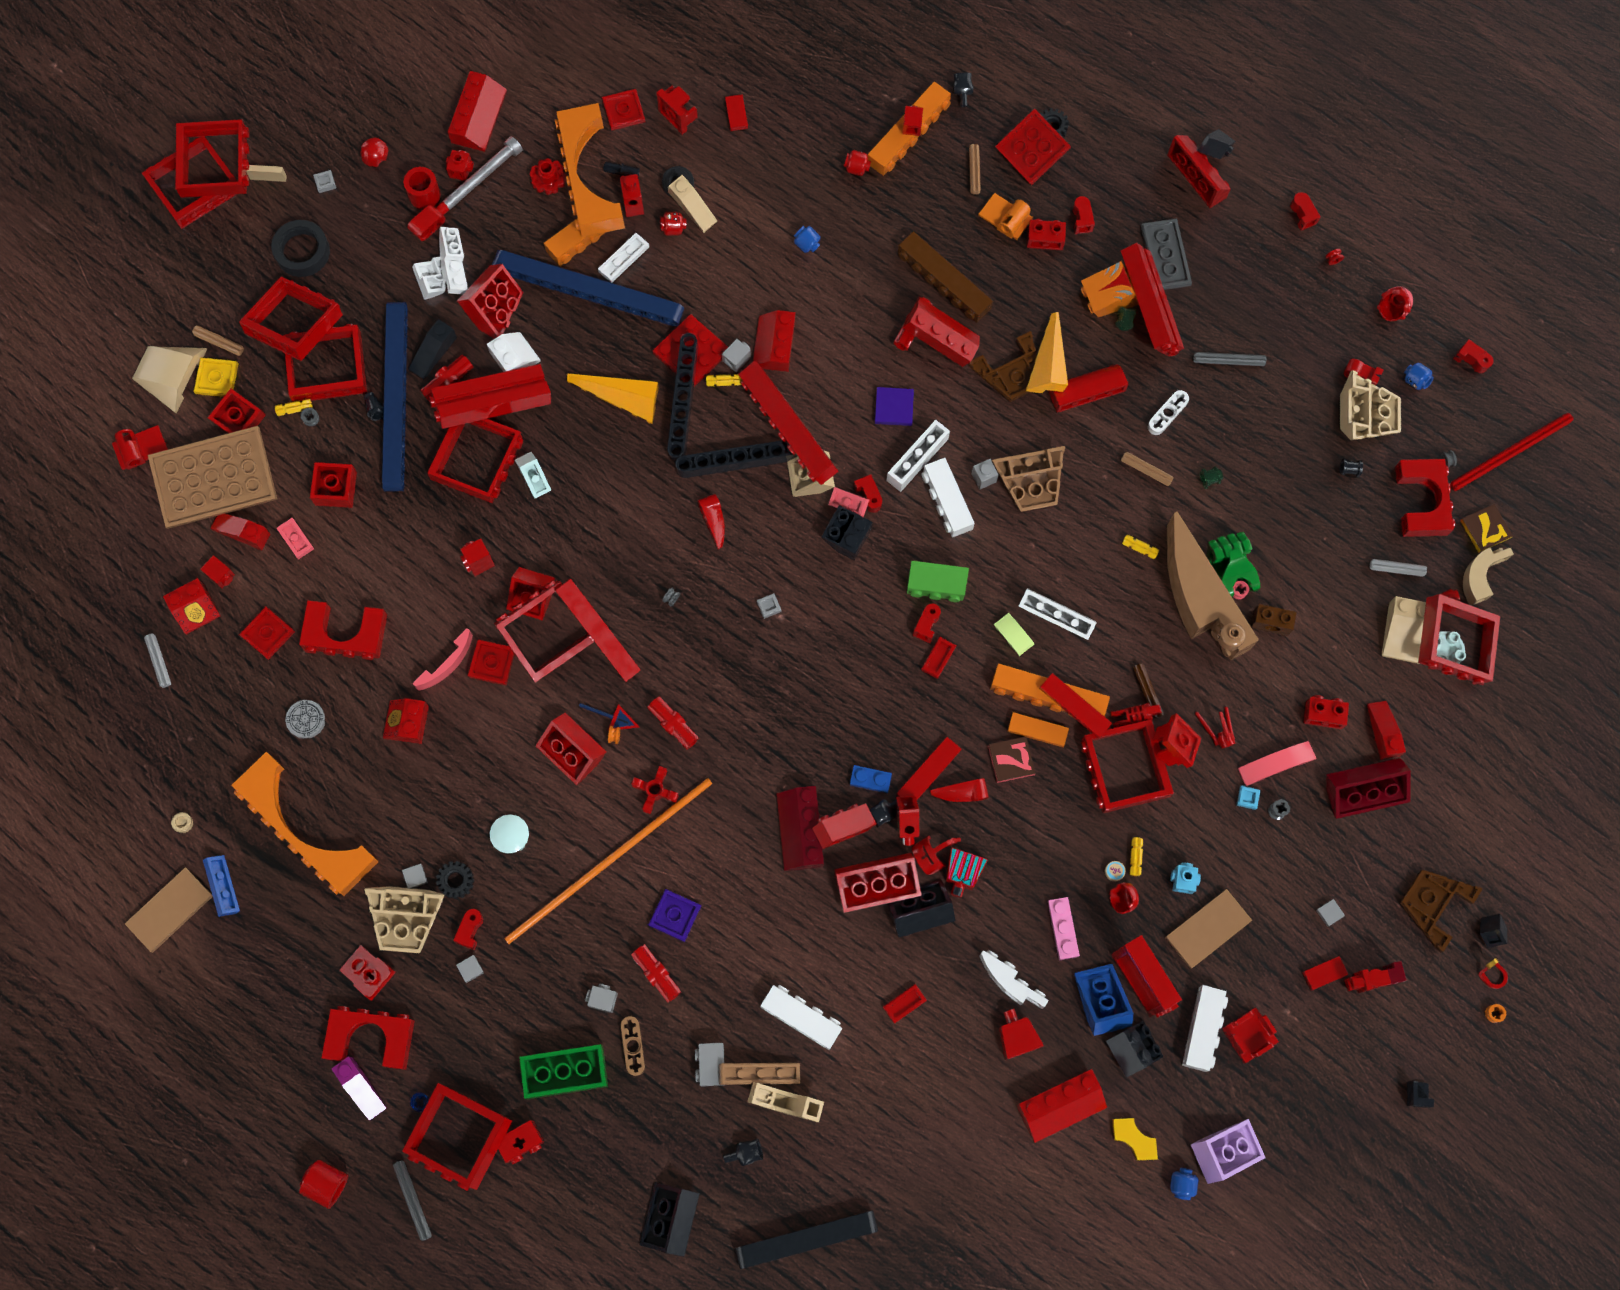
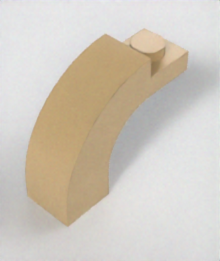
(1475, 580)
(785, 1102)

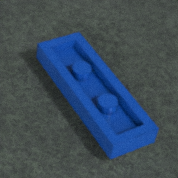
(221, 885)

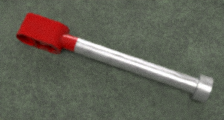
(433, 218)

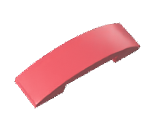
(428, 680)
(1276, 763)

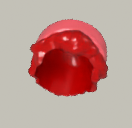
(1395, 303)

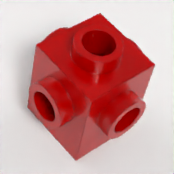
(459, 165)

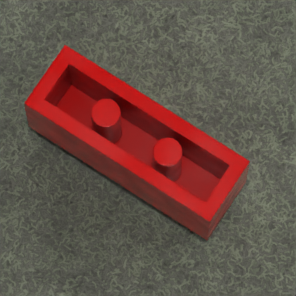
(843, 825)

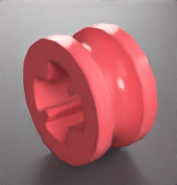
(1243, 585)

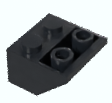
(847, 532)
(1135, 1049)

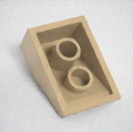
(1404, 629)

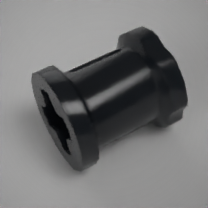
(1351, 467)

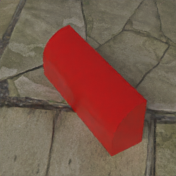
(1090, 388)

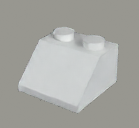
(512, 352)

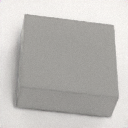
(324, 181)
(769, 605)
(415, 876)
(1330, 912)
(470, 968)

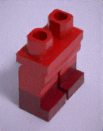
(1368, 980)

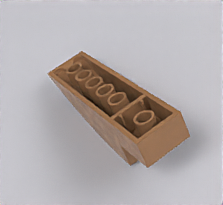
(1199, 590)

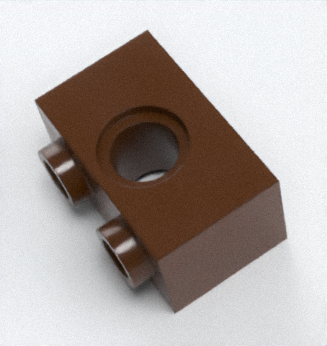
(1273, 619)

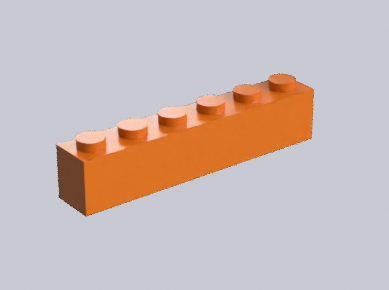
(895, 143)
(1026, 686)

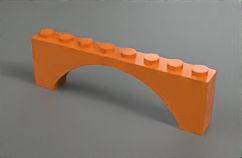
(593, 212)
(260, 788)

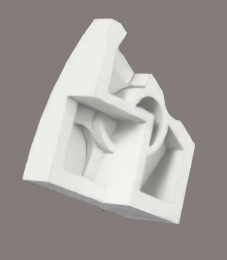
(429, 278)

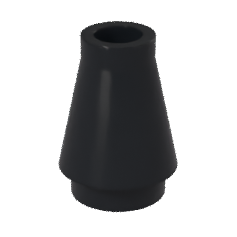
(373, 407)

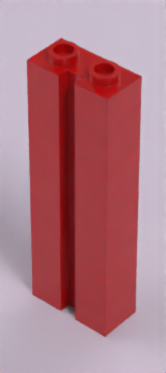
(1152, 300)
(490, 396)

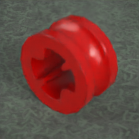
(1334, 257)

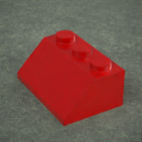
(774, 340)
(570, 748)

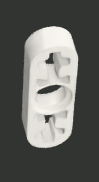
(1168, 405)

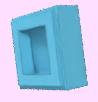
(1248, 797)

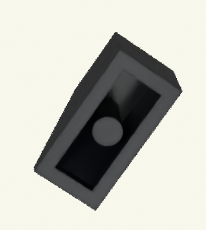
(1217, 145)

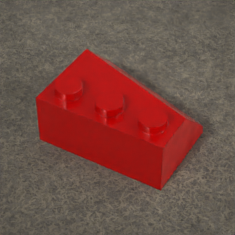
(492, 300)

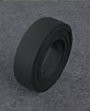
(675, 172)

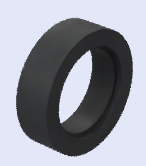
(295, 228)

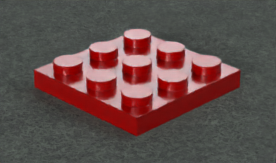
(1033, 147)
(709, 348)

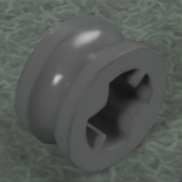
(312, 422)
(1450, 458)
(671, 597)

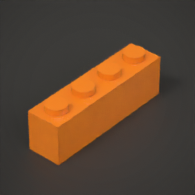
(568, 243)

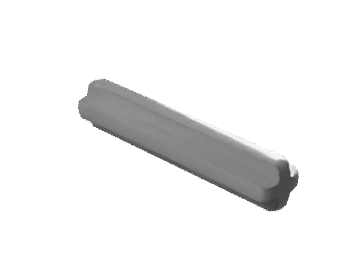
(1398, 567)
(157, 660)

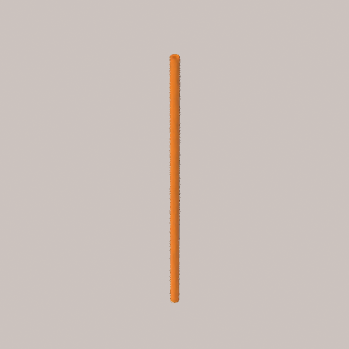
(607, 861)

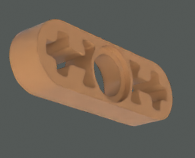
(625, 1031)

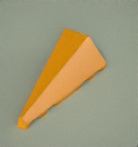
(1049, 366)
(632, 395)

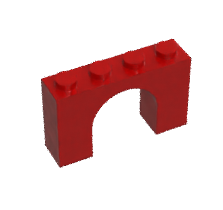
(1433, 475)
(365, 644)
(344, 1023)

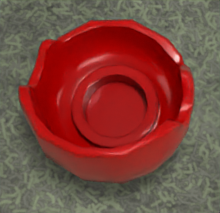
(374, 151)
(1124, 898)

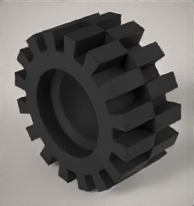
(1057, 118)
(446, 871)

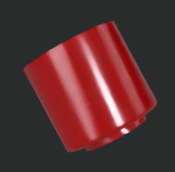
(422, 187)
(323, 1183)

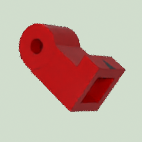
(1305, 211)
(1084, 215)
(1475, 356)
(1363, 370)
(869, 491)
(928, 618)
(470, 923)

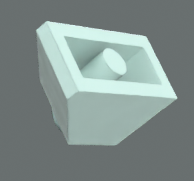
(533, 474)

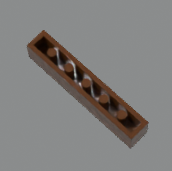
(944, 277)

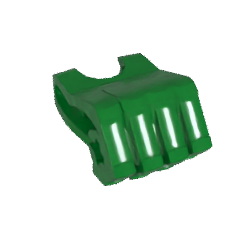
(1231, 562)

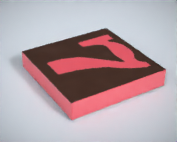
(1011, 759)

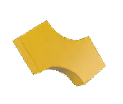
(1142, 1146)

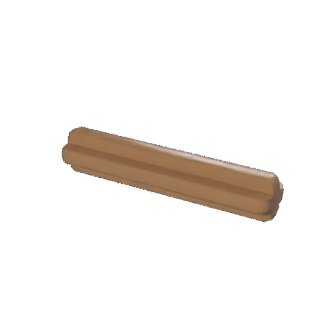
(974, 169)
(218, 340)
(1147, 468)

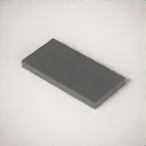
(1168, 252)

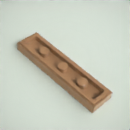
(759, 1072)

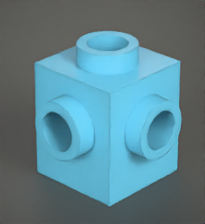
(1183, 884)

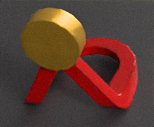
(1483, 977)

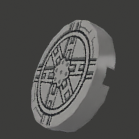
(305, 719)

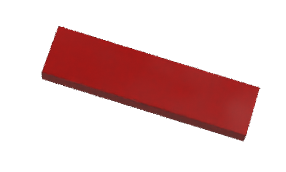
(1075, 705)
(930, 769)

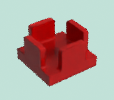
(671, 107)
(1179, 740)
(1251, 1035)

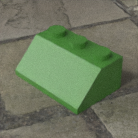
(937, 581)

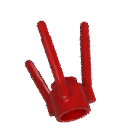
(1224, 738)

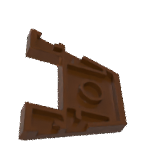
(1013, 376)
(1428, 899)

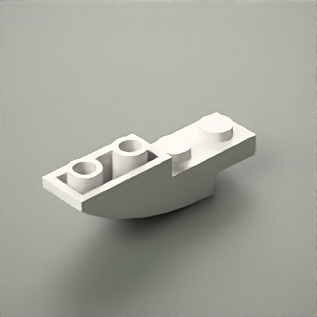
(451, 260)
(1004, 974)

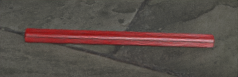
(1511, 451)

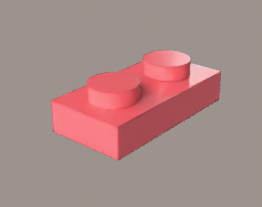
(849, 501)
(295, 538)

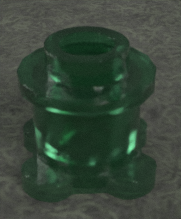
(1125, 318)
(1211, 476)

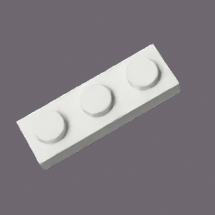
(623, 258)

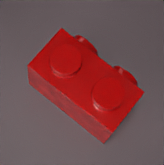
(1046, 234)
(476, 557)
(1326, 712)

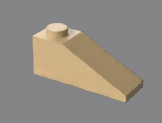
(692, 203)

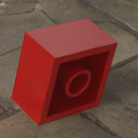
(236, 413)
(333, 485)

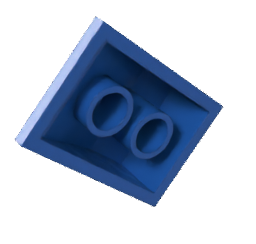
(1104, 1000)

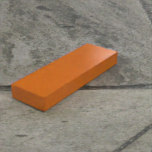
(1038, 729)

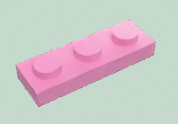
(1063, 928)

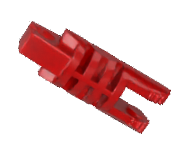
(1136, 714)

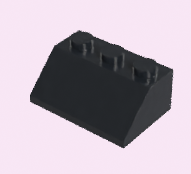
(924, 911)
(669, 1219)

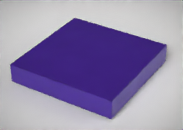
(894, 406)
(674, 915)

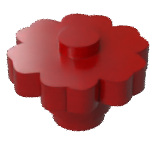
(548, 176)

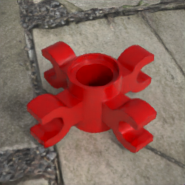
(664, 793)

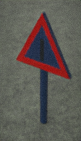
(619, 719)

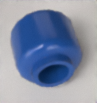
(807, 239)
(1418, 376)
(1184, 1184)

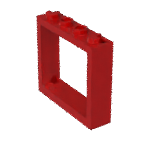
(210, 128)
(202, 205)
(251, 321)
(332, 389)
(447, 447)
(519, 609)
(1430, 636)
(1159, 767)
(1146, 977)
(488, 1152)

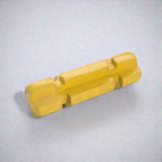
(723, 380)
(293, 407)
(1140, 546)
(1136, 856)

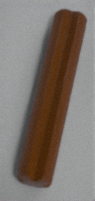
(1146, 686)

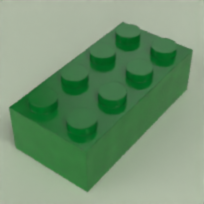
(563, 1071)

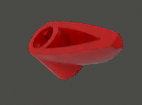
(713, 517)
(963, 792)

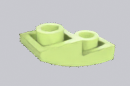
(1014, 634)

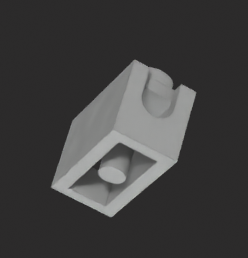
(709, 1058)

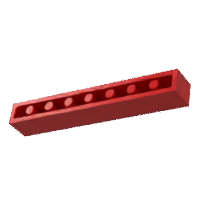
(788, 423)

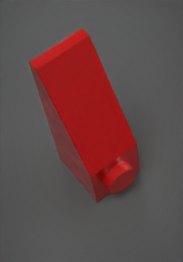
(241, 530)
(1386, 731)

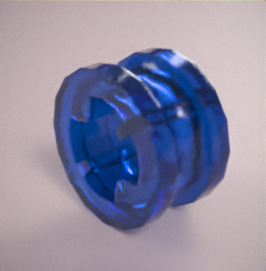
(413, 1102)

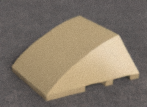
(167, 371)
(1368, 409)
(403, 916)

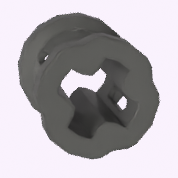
(1273, 811)

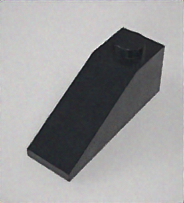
(432, 349)

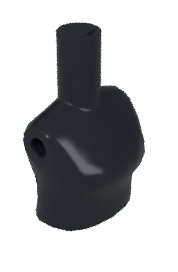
(963, 87)
(883, 812)
(746, 1153)

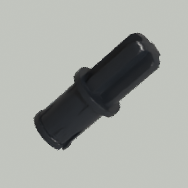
(622, 170)

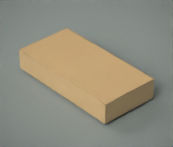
(266, 173)

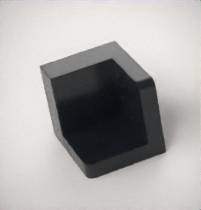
(1493, 930)
(1418, 1095)

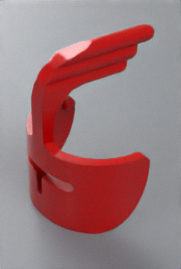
(925, 864)

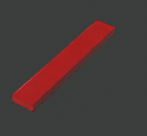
(597, 630)

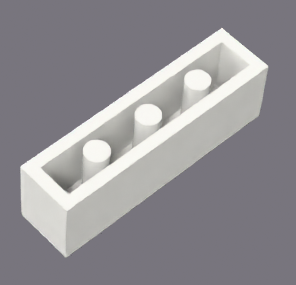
(918, 455)
(948, 497)
(1057, 614)
(801, 1017)
(1204, 1028)

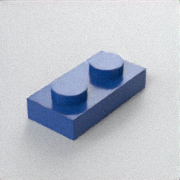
(870, 779)

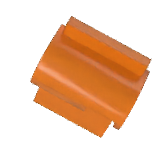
(1000, 211)

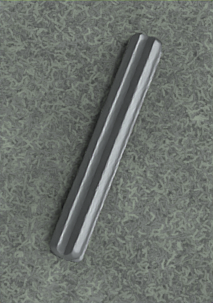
(1231, 359)
(412, 1200)

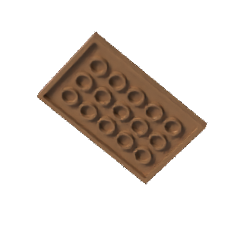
(212, 477)

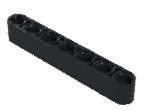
(683, 388)
(731, 463)
(806, 1239)

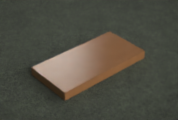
(168, 910)
(1208, 929)

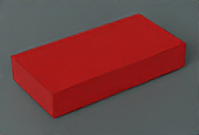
(736, 112)
(938, 657)
(1325, 973)
(904, 1003)

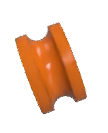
(614, 735)
(1488, 1013)

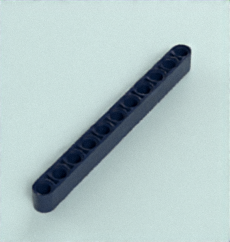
(590, 288)
(395, 397)

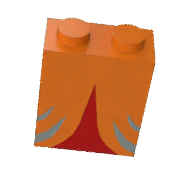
(1109, 290)

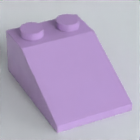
(1228, 1151)

